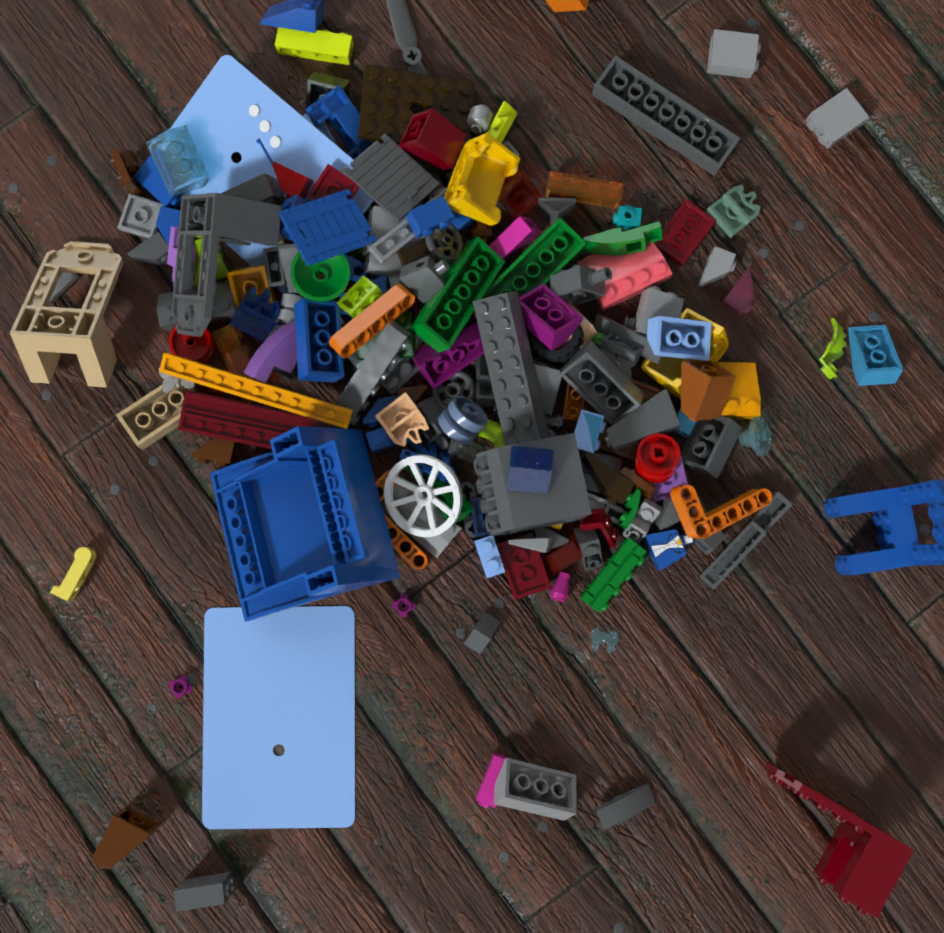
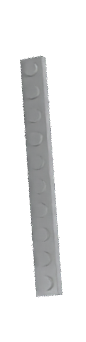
(403, 233)

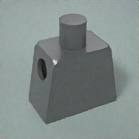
(424, 277)

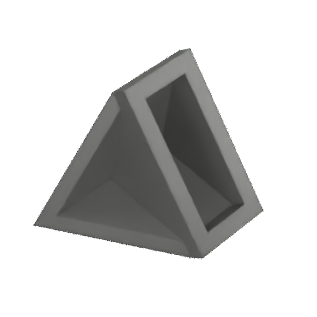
(556, 207)

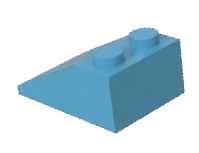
(873, 355)

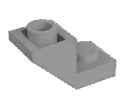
(642, 521)

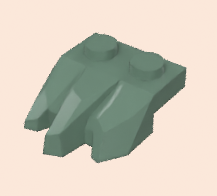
(734, 210)

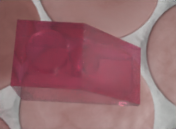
(741, 295)

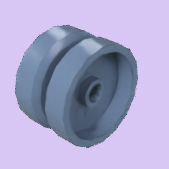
(462, 420)

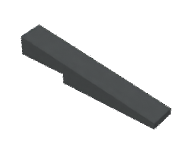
(745, 540)

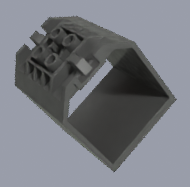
(522, 511)

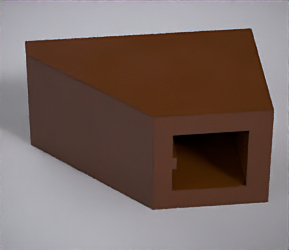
(218, 451)

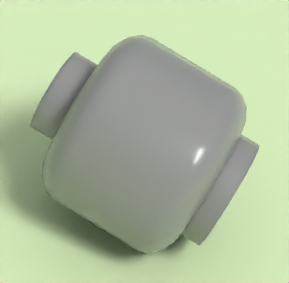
(480, 119)

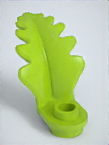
(833, 351)

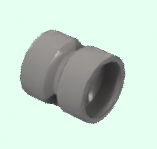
(287, 312)

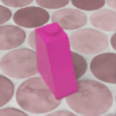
(515, 237)
(486, 790)

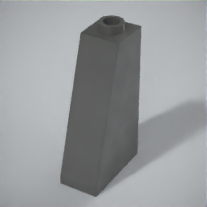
(650, 418)

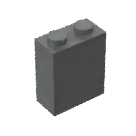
(204, 891)

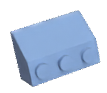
(679, 338)

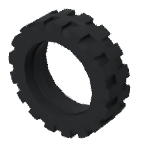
(563, 354)

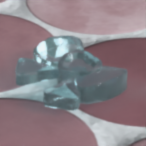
(604, 637)

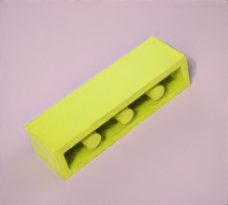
(316, 46)

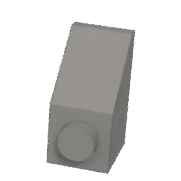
(718, 266)

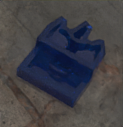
(256, 314)

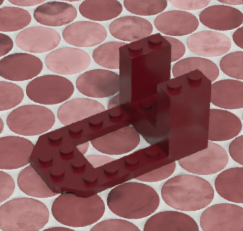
(860, 857)

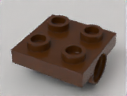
(127, 165)

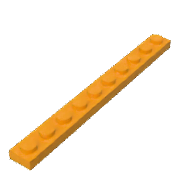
(255, 390)

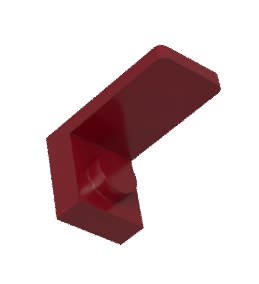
(601, 520)

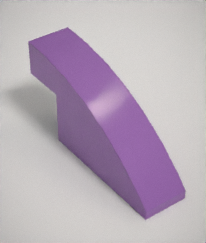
(276, 351)

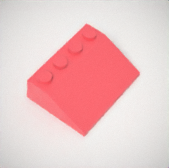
(630, 274)

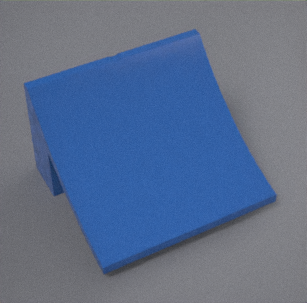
(304, 521)

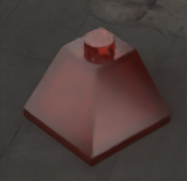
(519, 195)

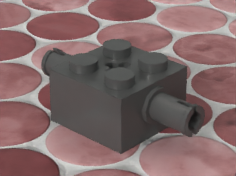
(580, 283)

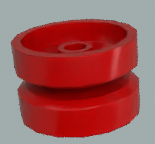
(194, 348)
(657, 458)

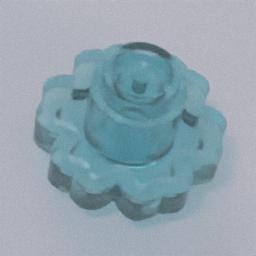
(757, 436)

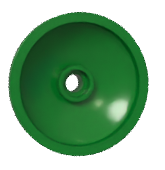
(320, 290)

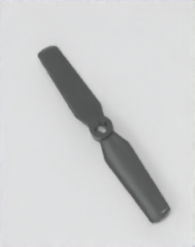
(406, 38)

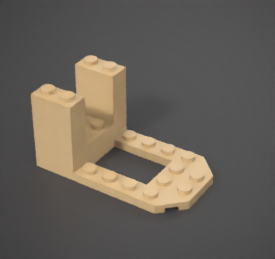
(45, 331)

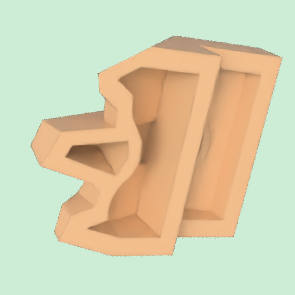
(402, 420)

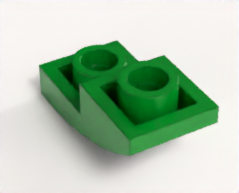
(631, 504)

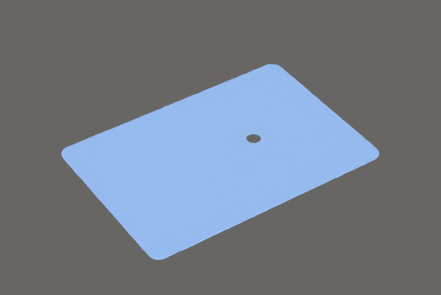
(222, 125)
(285, 685)

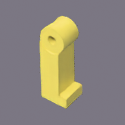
(76, 575)

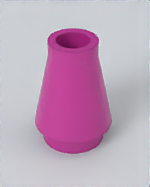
(561, 587)

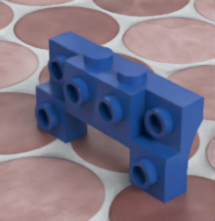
(342, 116)

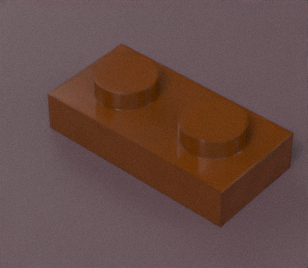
(647, 488)

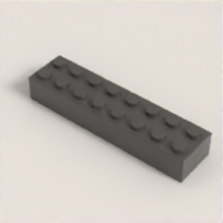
(665, 115)
(511, 368)

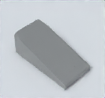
(536, 544)

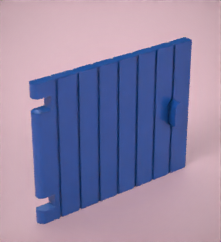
(329, 226)

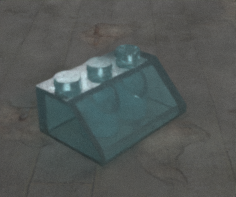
(178, 160)

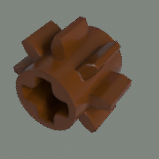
(482, 231)

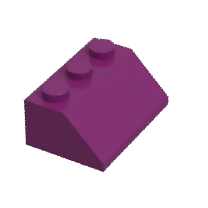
(548, 316)

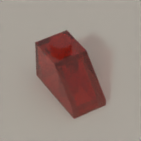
(561, 558)

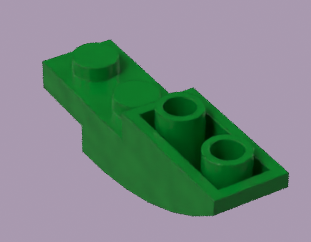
(622, 243)

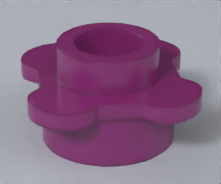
(403, 600)
(174, 685)

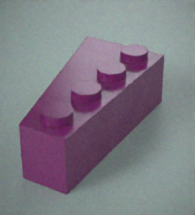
(441, 366)

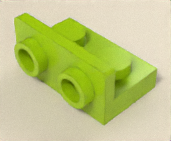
(359, 297)

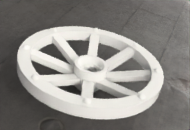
(420, 496)

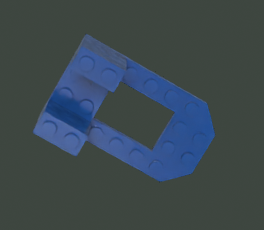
(894, 526)

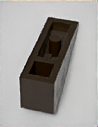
(608, 481)

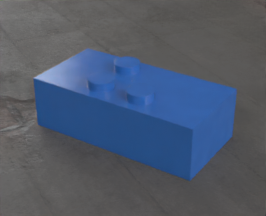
(314, 327)

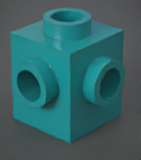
(627, 217)

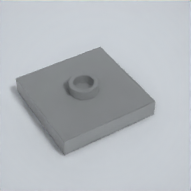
(140, 216)

